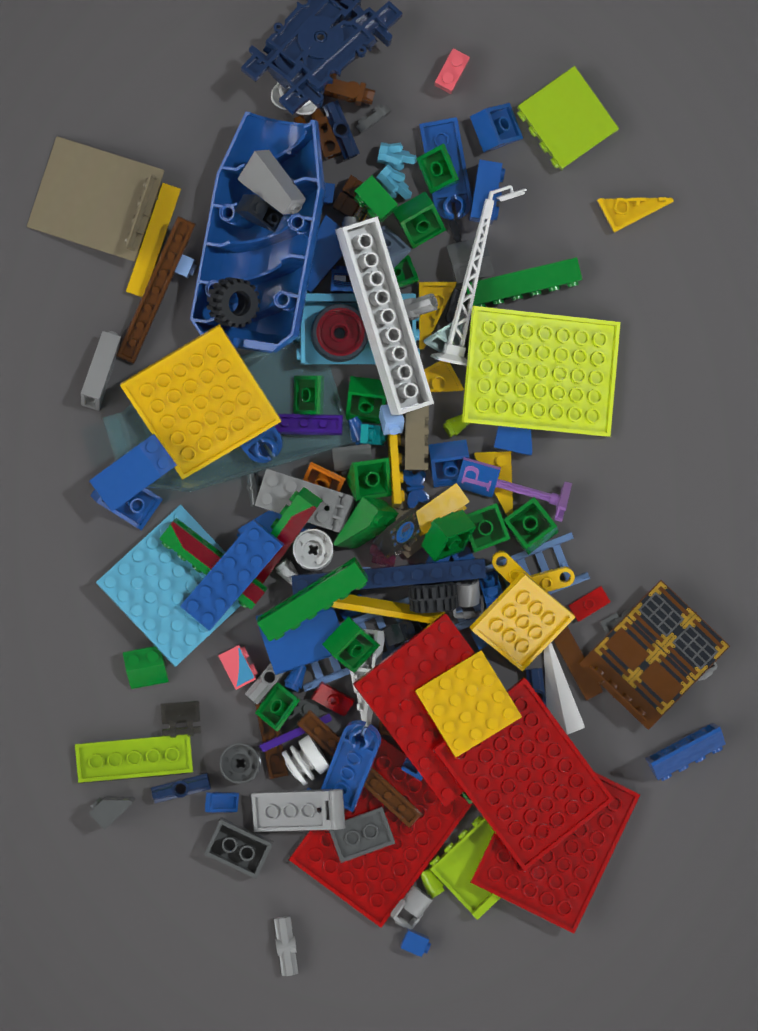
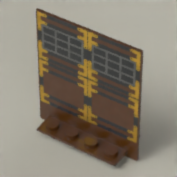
(654, 654)

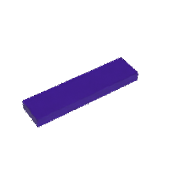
(310, 424)
(288, 735)

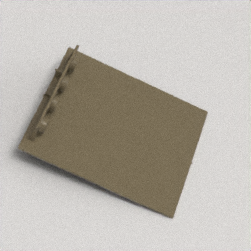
(95, 198)

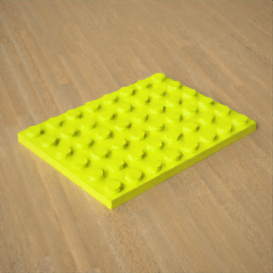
(541, 371)

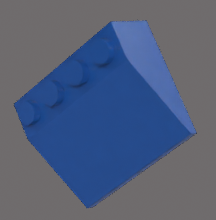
(303, 644)
(685, 751)

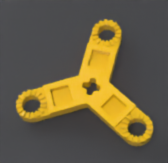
(548, 580)

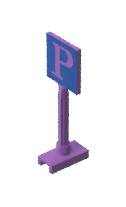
(483, 480)

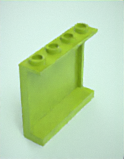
(567, 118)
(459, 864)

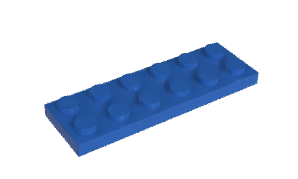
(232, 575)

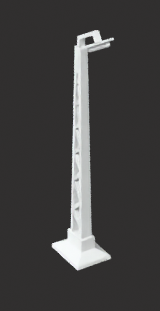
(455, 353)

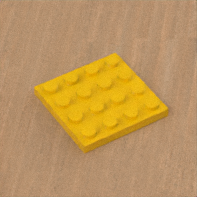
(522, 621)
(468, 704)

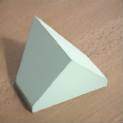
(441, 337)

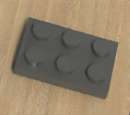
(362, 835)

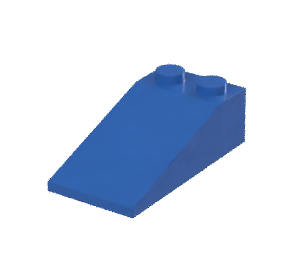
(132, 473)

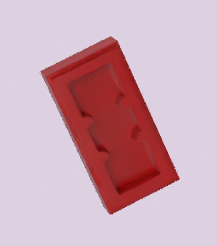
(589, 603)
(332, 699)

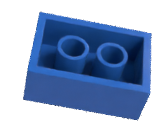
(487, 179)

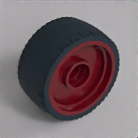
(338, 317)

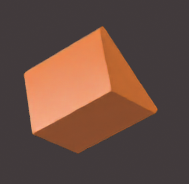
(323, 477)

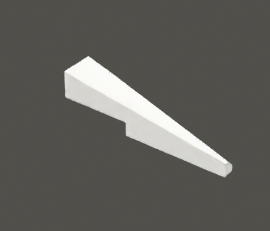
(558, 694)
(365, 711)

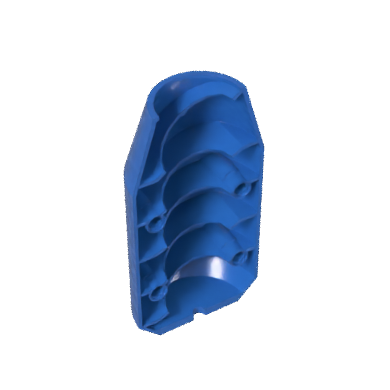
(272, 261)

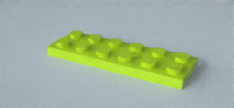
(133, 758)

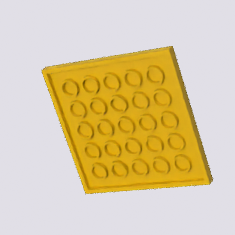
(201, 401)

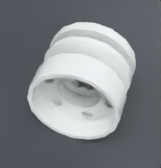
(302, 546)
(306, 760)

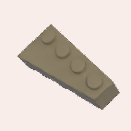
(416, 439)

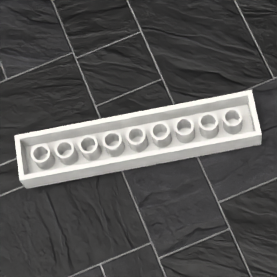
(384, 316)

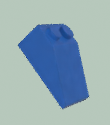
(137, 509)

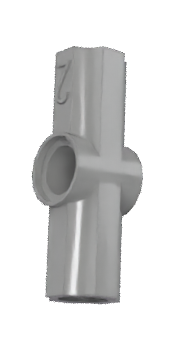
(420, 305)
(260, 686)
(286, 945)

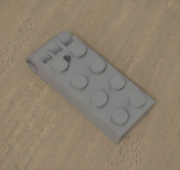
(279, 488)
(298, 810)

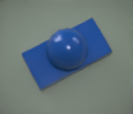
(221, 802)

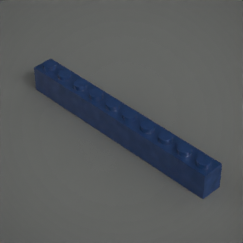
(408, 574)

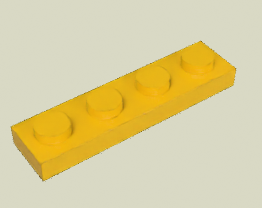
(396, 476)

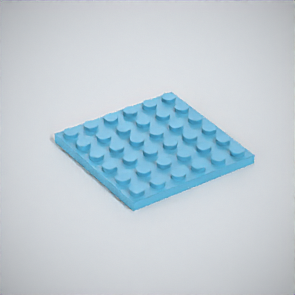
(152, 586)

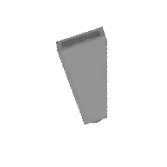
(271, 183)
(100, 370)

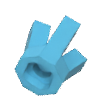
(395, 156)
(393, 182)

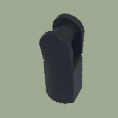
(452, 306)

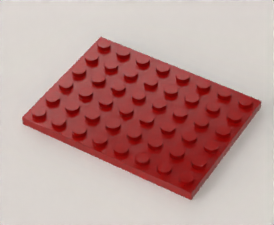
(392, 697)
(528, 780)
(383, 877)
(565, 877)

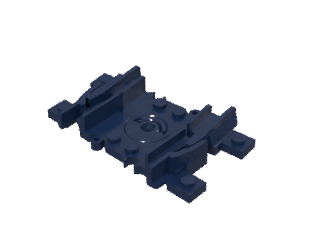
(304, 61)

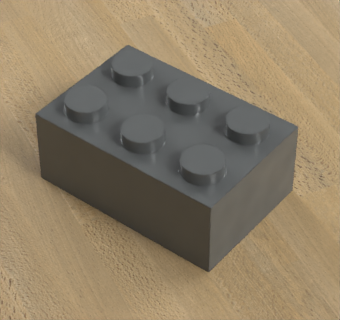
(238, 847)

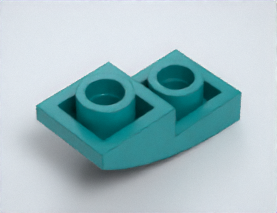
(372, 435)

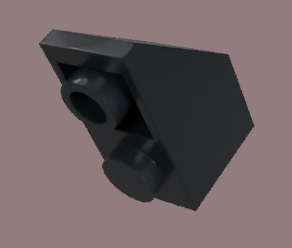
(259, 212)
(402, 631)

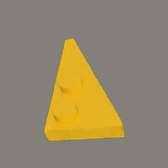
(625, 211)
(428, 321)
(442, 378)
(502, 460)

